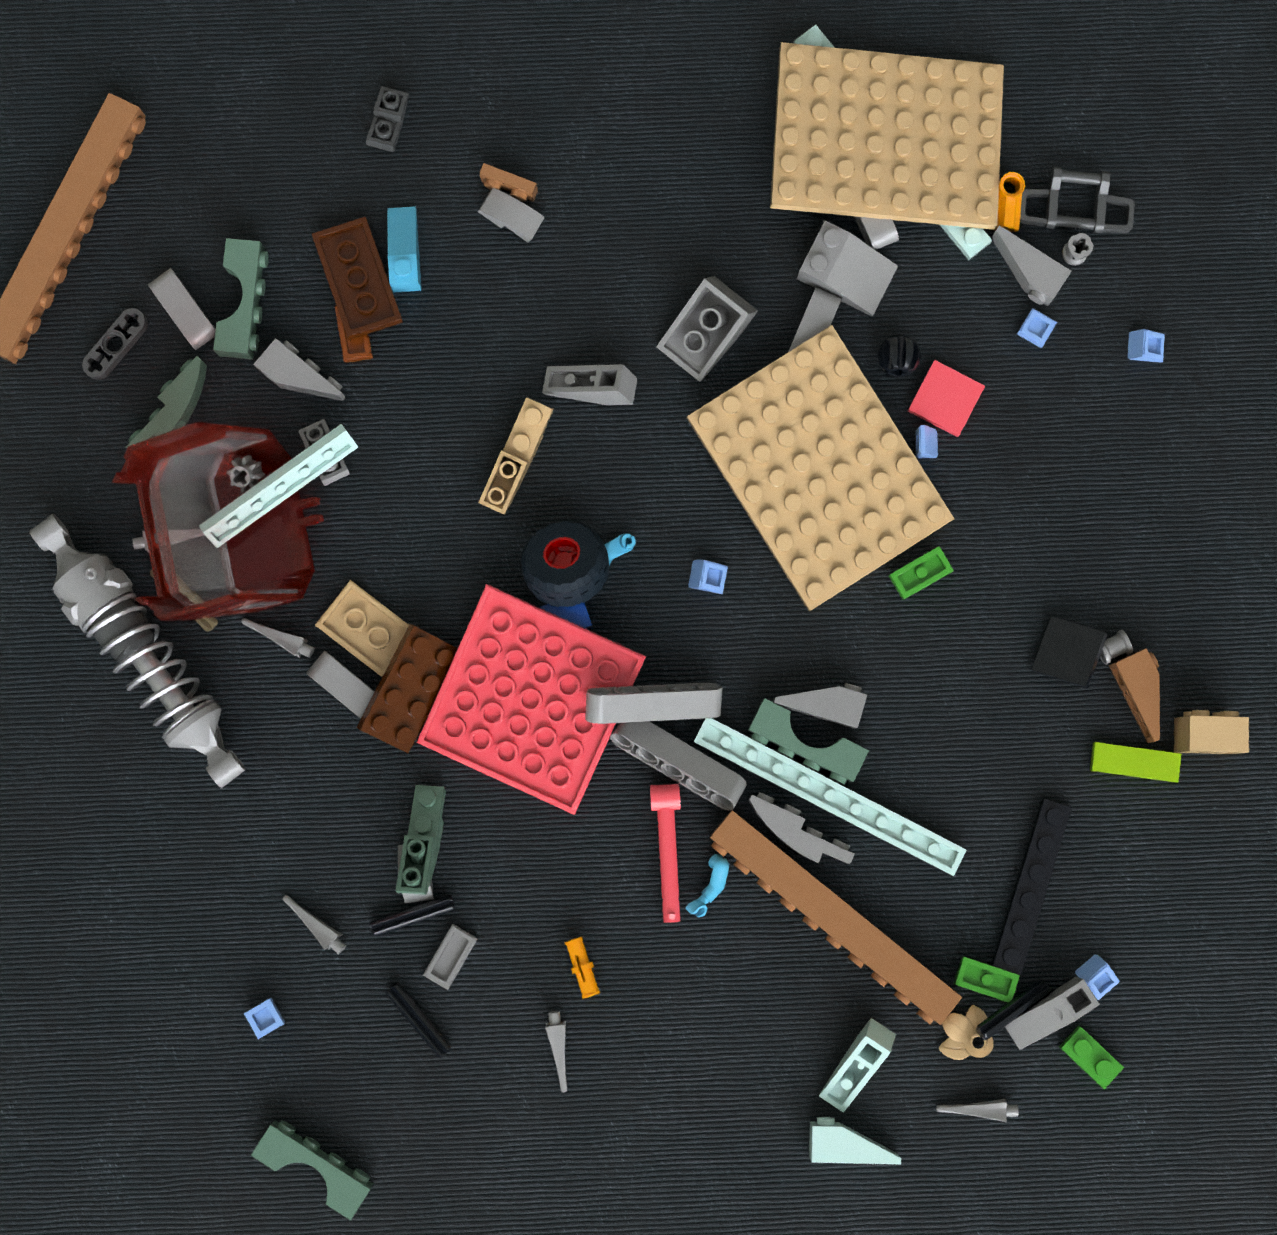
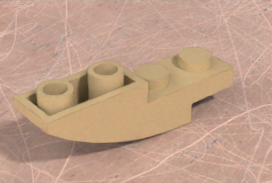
(516, 456)

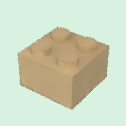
(1213, 734)

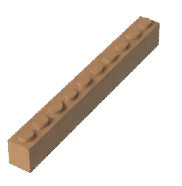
(66, 222)
(835, 917)

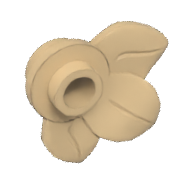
(962, 1033)

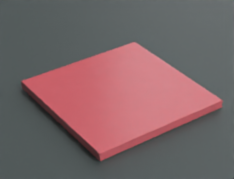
(520, 698)

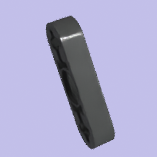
(135, 334)

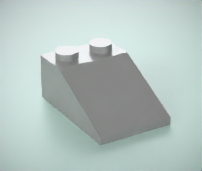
(847, 268)
(706, 327)

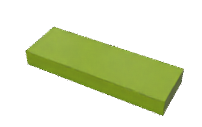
(1135, 762)

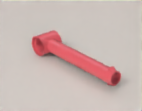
(665, 800)

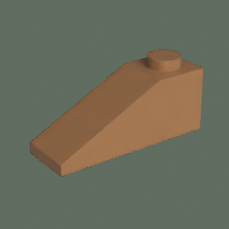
(1140, 685)

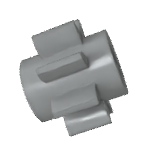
(251, 467)

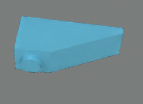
(403, 250)

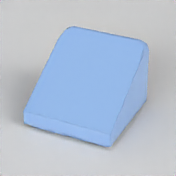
(1146, 345)
(926, 442)
(708, 576)
(1097, 976)

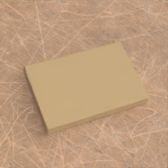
(363, 627)

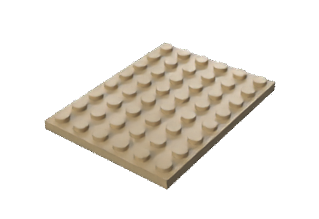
(887, 136)
(820, 468)

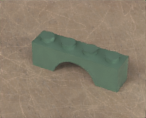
(237, 334)
(773, 725)
(344, 1186)

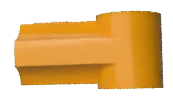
(1010, 204)

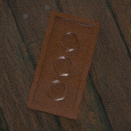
(357, 278)
(408, 689)

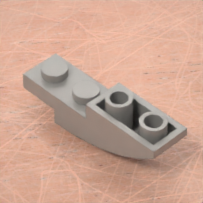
(787, 826)

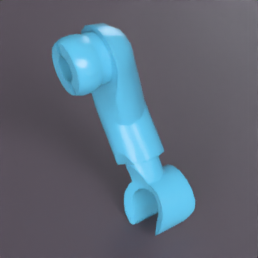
(620, 546)
(717, 883)

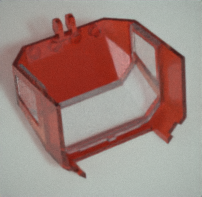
(186, 482)

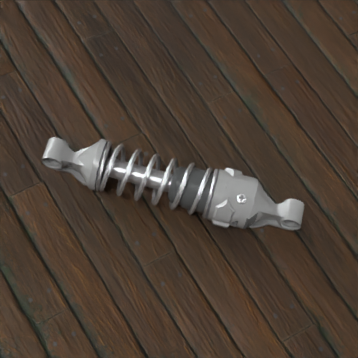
(104, 606)

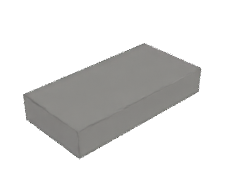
(450, 956)

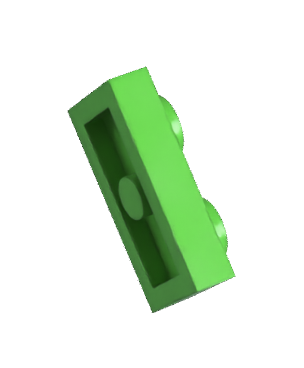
(921, 573)
(986, 979)
(1091, 1057)

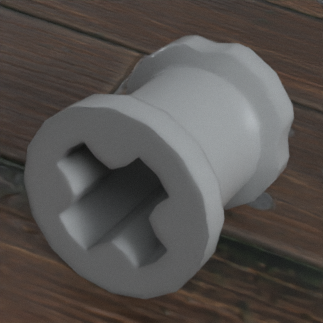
(1085, 249)
(1116, 646)

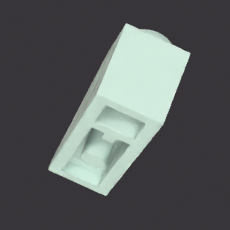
(858, 1065)
(840, 1144)

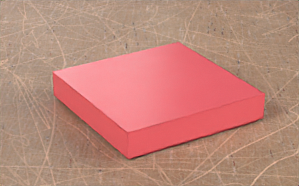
(946, 398)

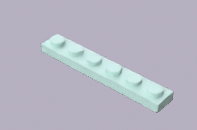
(278, 486)

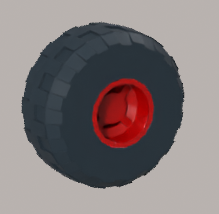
(565, 564)

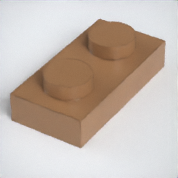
(517, 186)

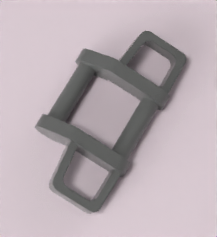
(1096, 223)

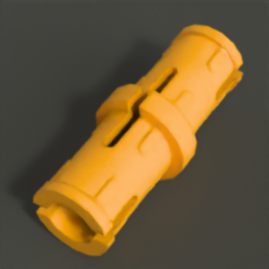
(582, 967)

